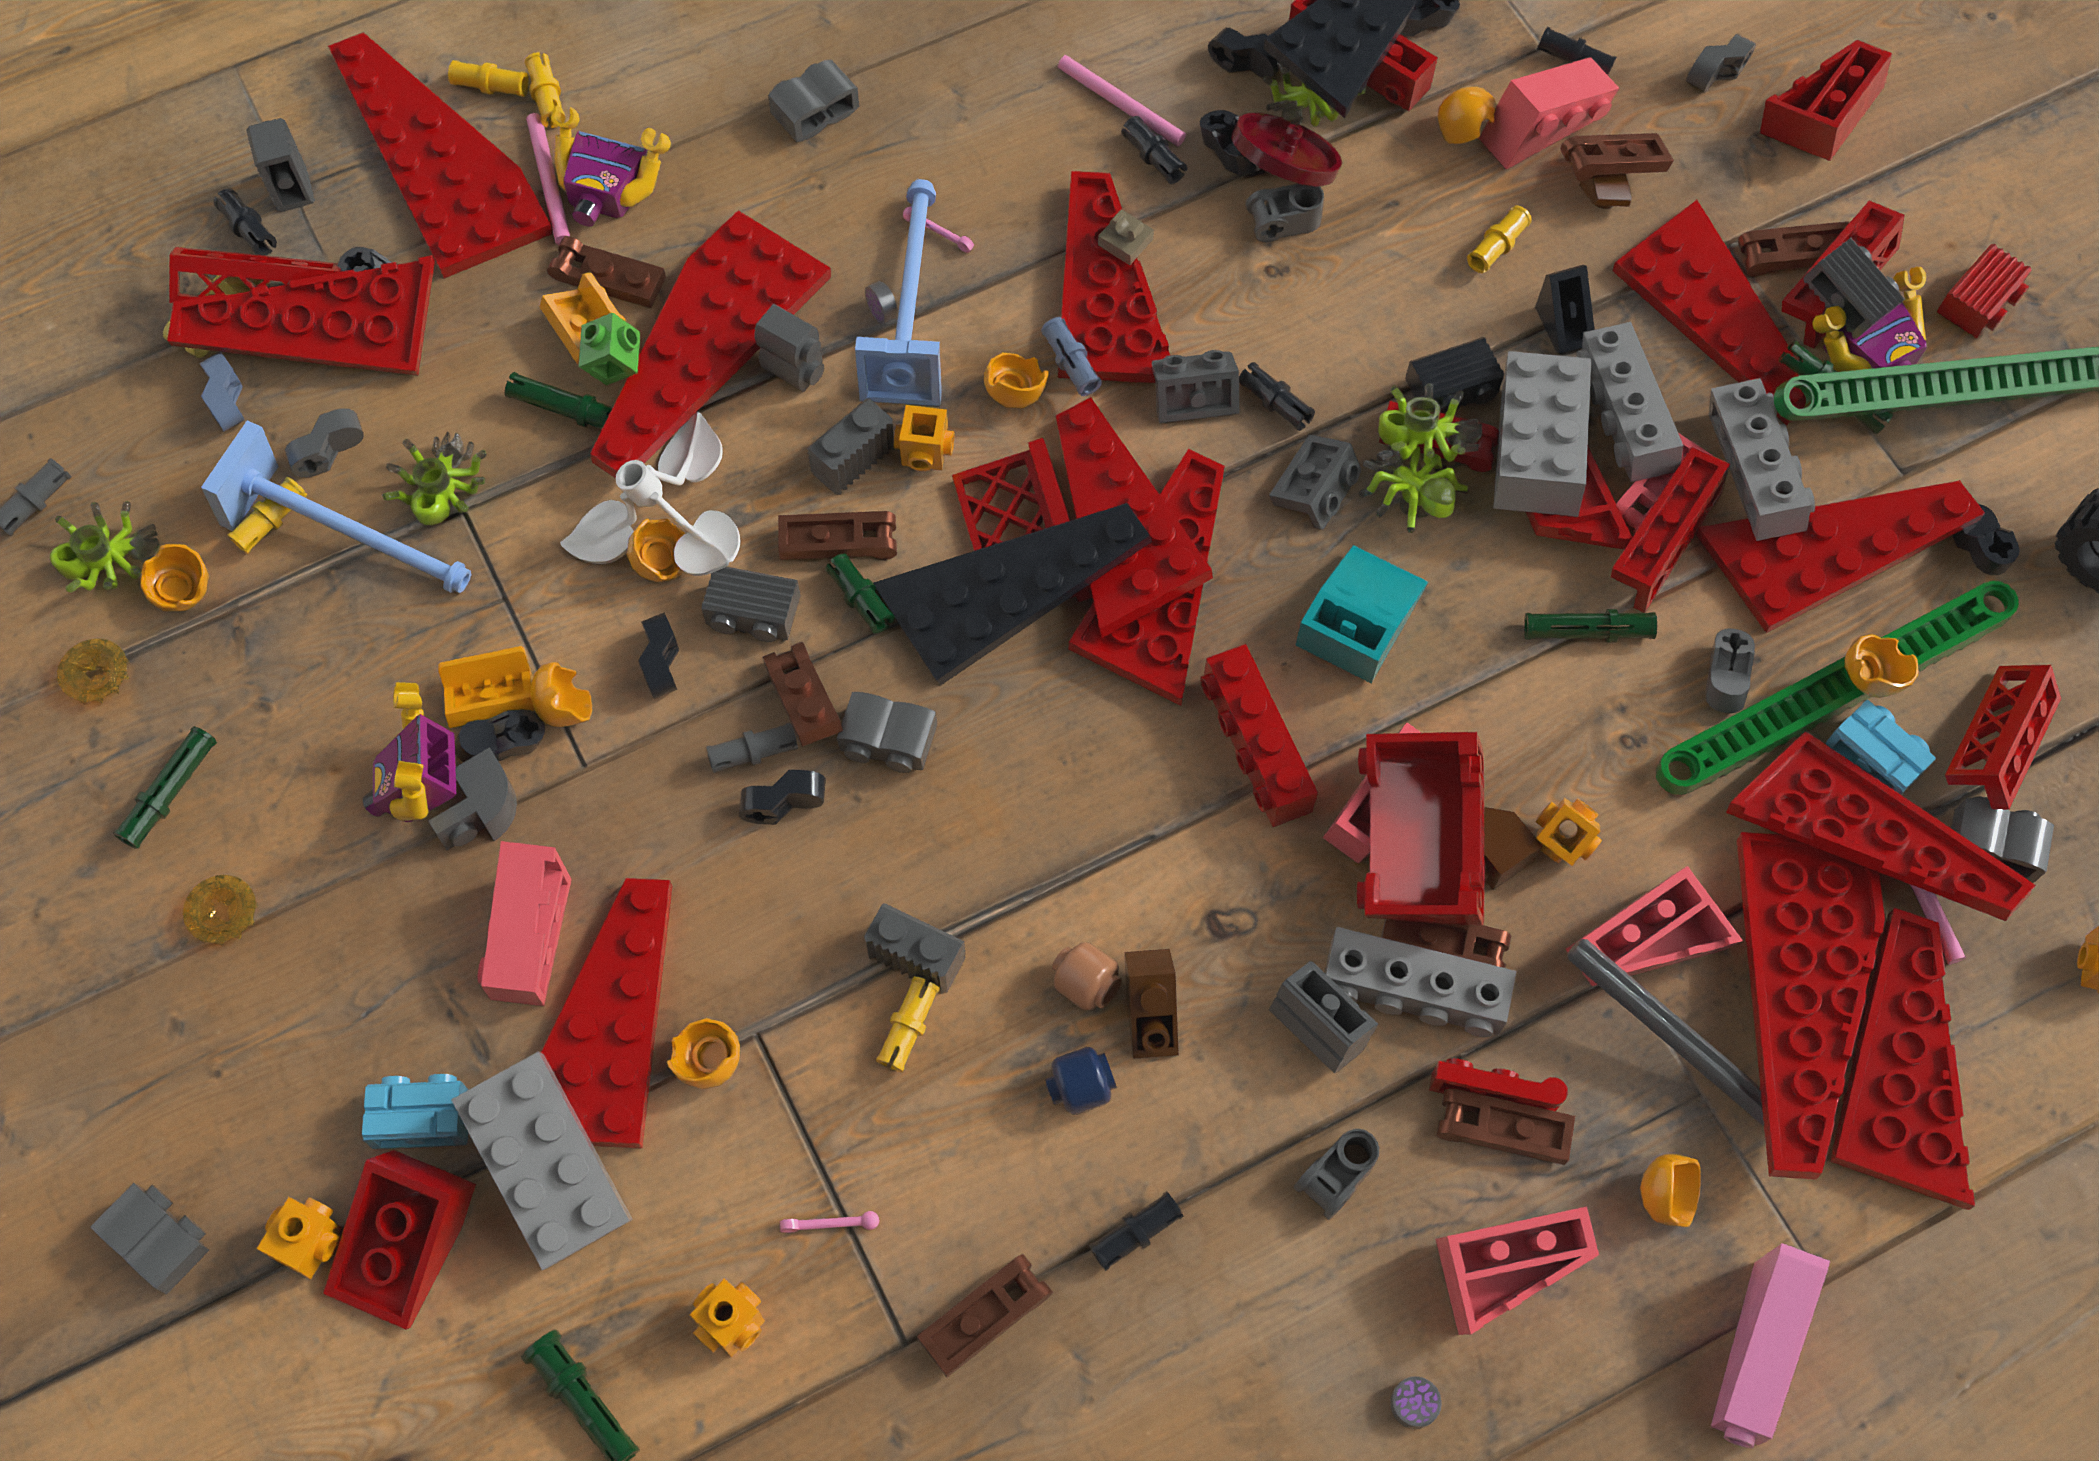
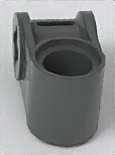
(1286, 211)
(1334, 1178)

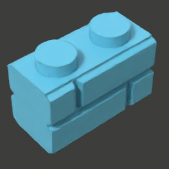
(1881, 747)
(413, 1113)

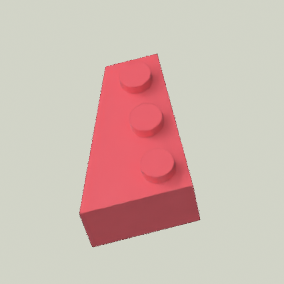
(524, 923)
(1509, 1262)

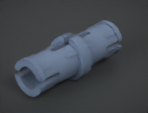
(1071, 356)

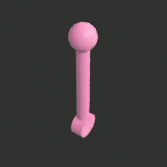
(964, 243)
(868, 1220)

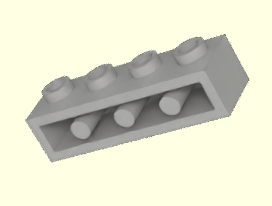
(1631, 403)
(1760, 459)
(1421, 982)

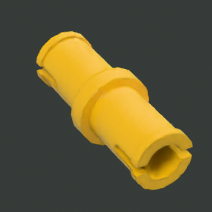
(488, 78)
(543, 87)
(1499, 239)
(263, 519)
(907, 1024)

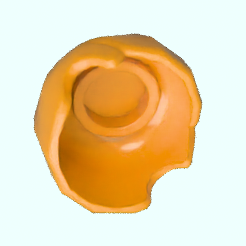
(1463, 113)
(1014, 380)
(652, 550)
(174, 578)
(1879, 666)
(557, 698)
(705, 1054)
(1671, 1189)

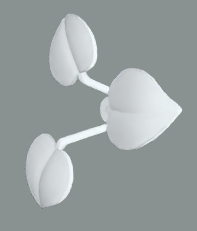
(690, 455)

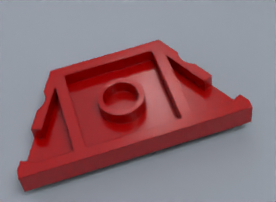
(1598, 517)

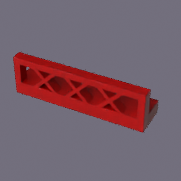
(1872, 228)
(238, 265)
(1670, 525)
(2019, 730)

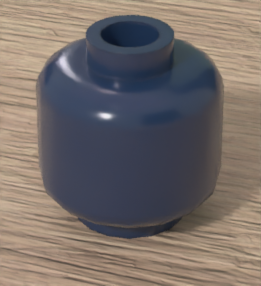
(1081, 1080)

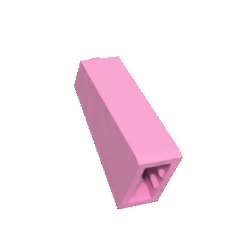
(1768, 1343)

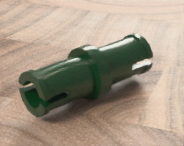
(859, 593)

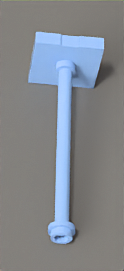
(904, 368)
(246, 473)

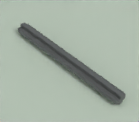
(1668, 1026)

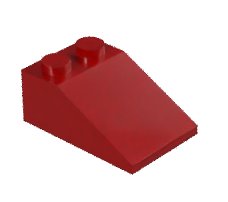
(397, 1236)

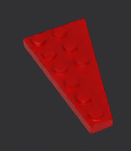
(1705, 295)
(1104, 297)
(333, 319)
(1107, 476)
(1838, 551)
(1159, 645)
(1853, 815)
(609, 1021)
(1904, 1078)

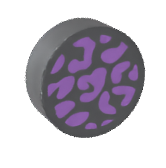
(881, 302)
(1415, 1402)

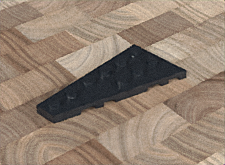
(987, 596)

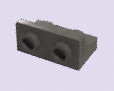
(1196, 386)
(1317, 479)

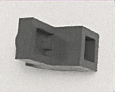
(488, 804)

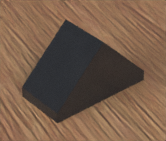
(1566, 307)

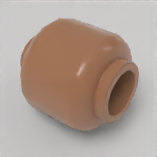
(1086, 976)

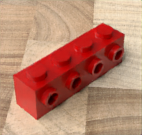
(1404, 72)
(1259, 736)

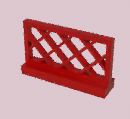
(1046, 495)

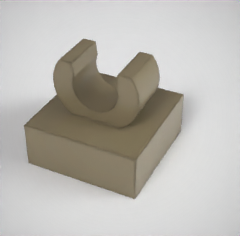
(1125, 237)

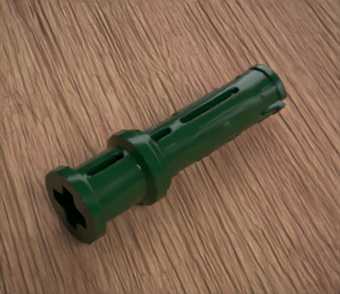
(568, 1382)

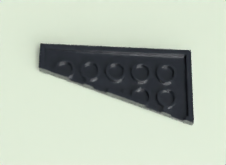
(1339, 45)

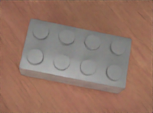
(1543, 434)
(542, 1160)

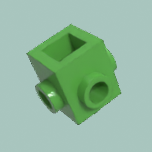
(609, 349)

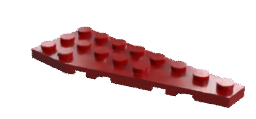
(453, 179)
(705, 334)
(1809, 962)

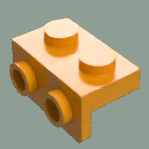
(573, 308)
(486, 685)

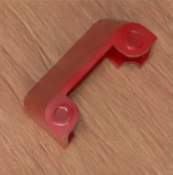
(1425, 828)

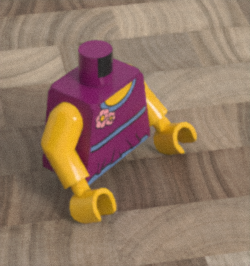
(603, 172)
(1891, 342)
(416, 766)

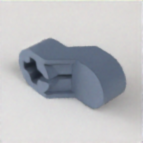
(222, 391)

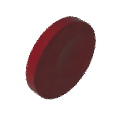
(1286, 149)

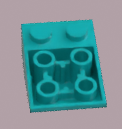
(1360, 613)

